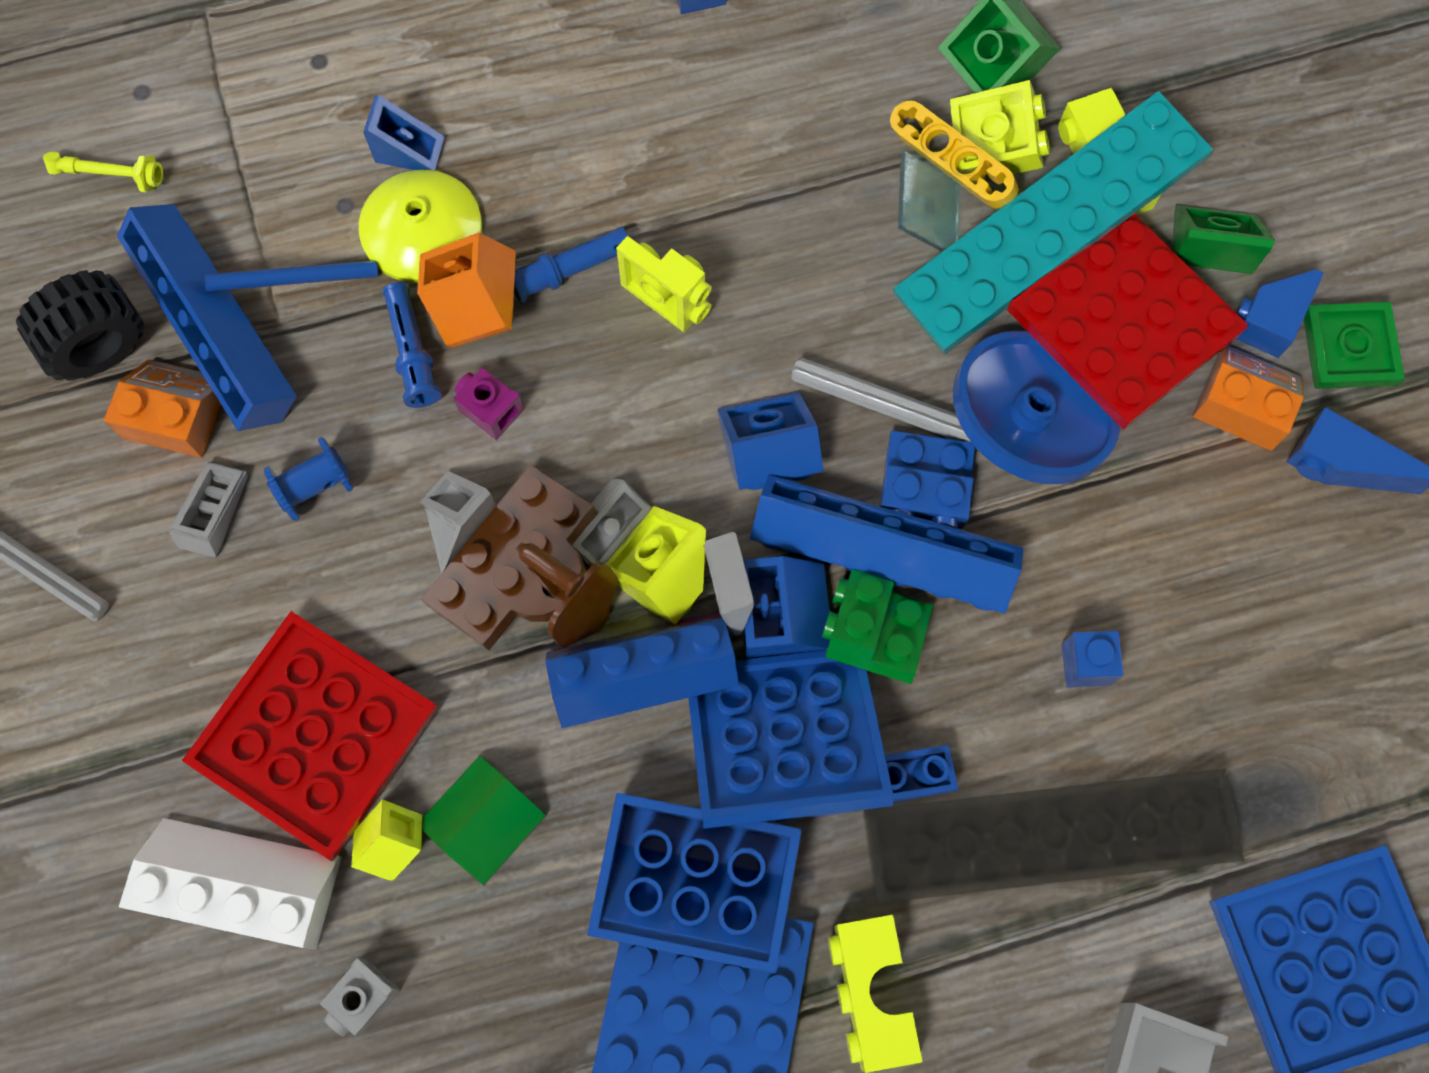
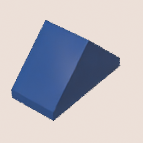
(400, 138)

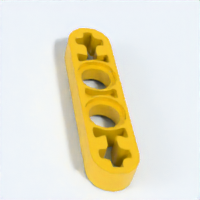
(956, 150)

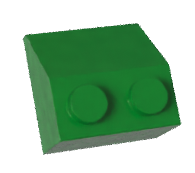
(998, 45)

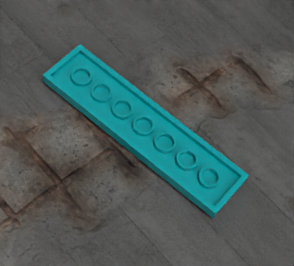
(1052, 221)

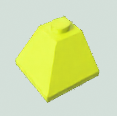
(662, 563)

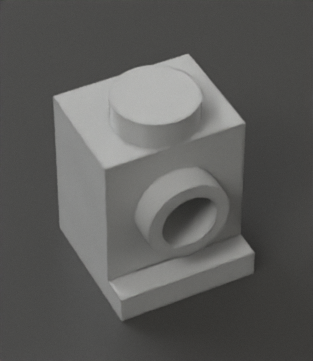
(375, 993)

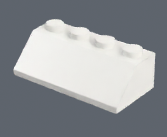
(232, 883)

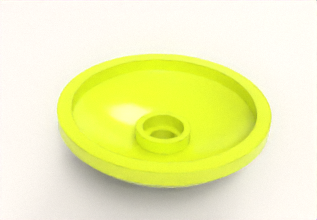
(398, 238)

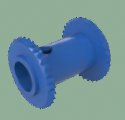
(308, 479)

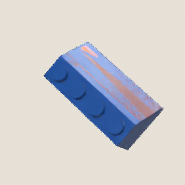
(641, 669)

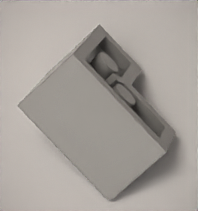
(1154, 1040)

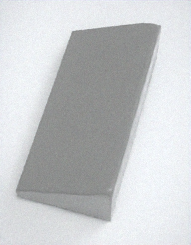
(618, 514)
(730, 581)

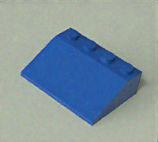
(694, 888)

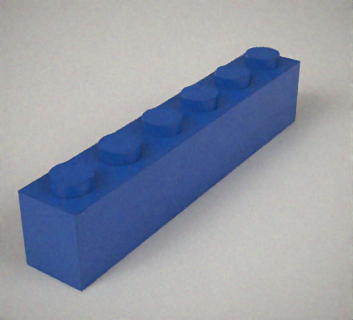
(207, 322)
(887, 544)

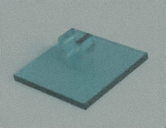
(928, 203)

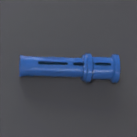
(551, 270)
(413, 361)

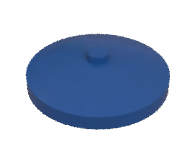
(1030, 412)

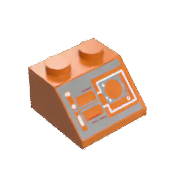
(1250, 398)
(164, 408)

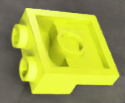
(1004, 126)
(669, 286)

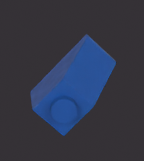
(1277, 312)

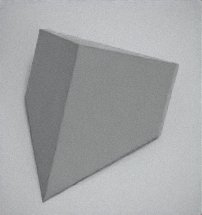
(455, 513)

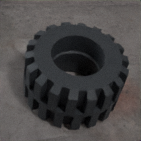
(79, 325)

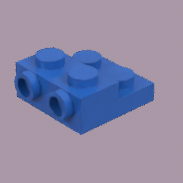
(928, 478)

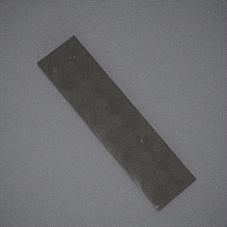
(1051, 836)

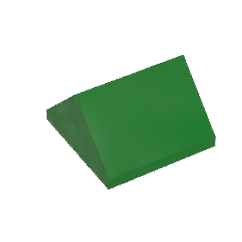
(1220, 239)
(481, 820)

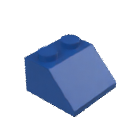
(772, 439)

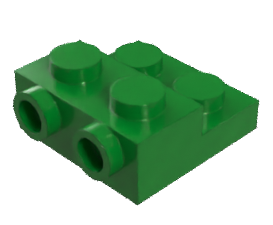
(876, 627)

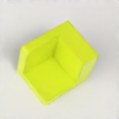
(387, 840)

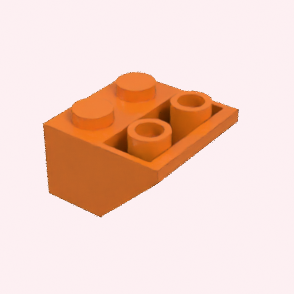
(468, 288)

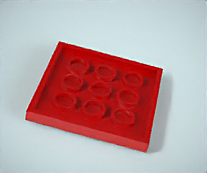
(1127, 320)
(311, 735)

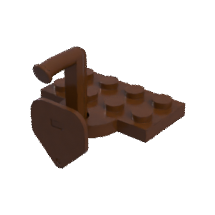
(520, 558)

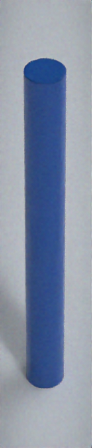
(290, 276)

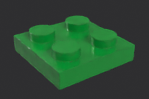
(1353, 345)

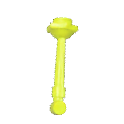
(145, 172)

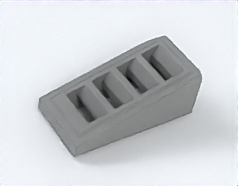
(206, 535)

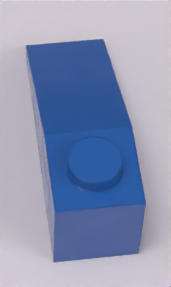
(1350, 456)

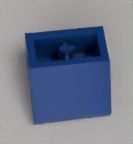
(787, 607)

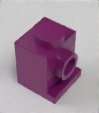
(492, 414)

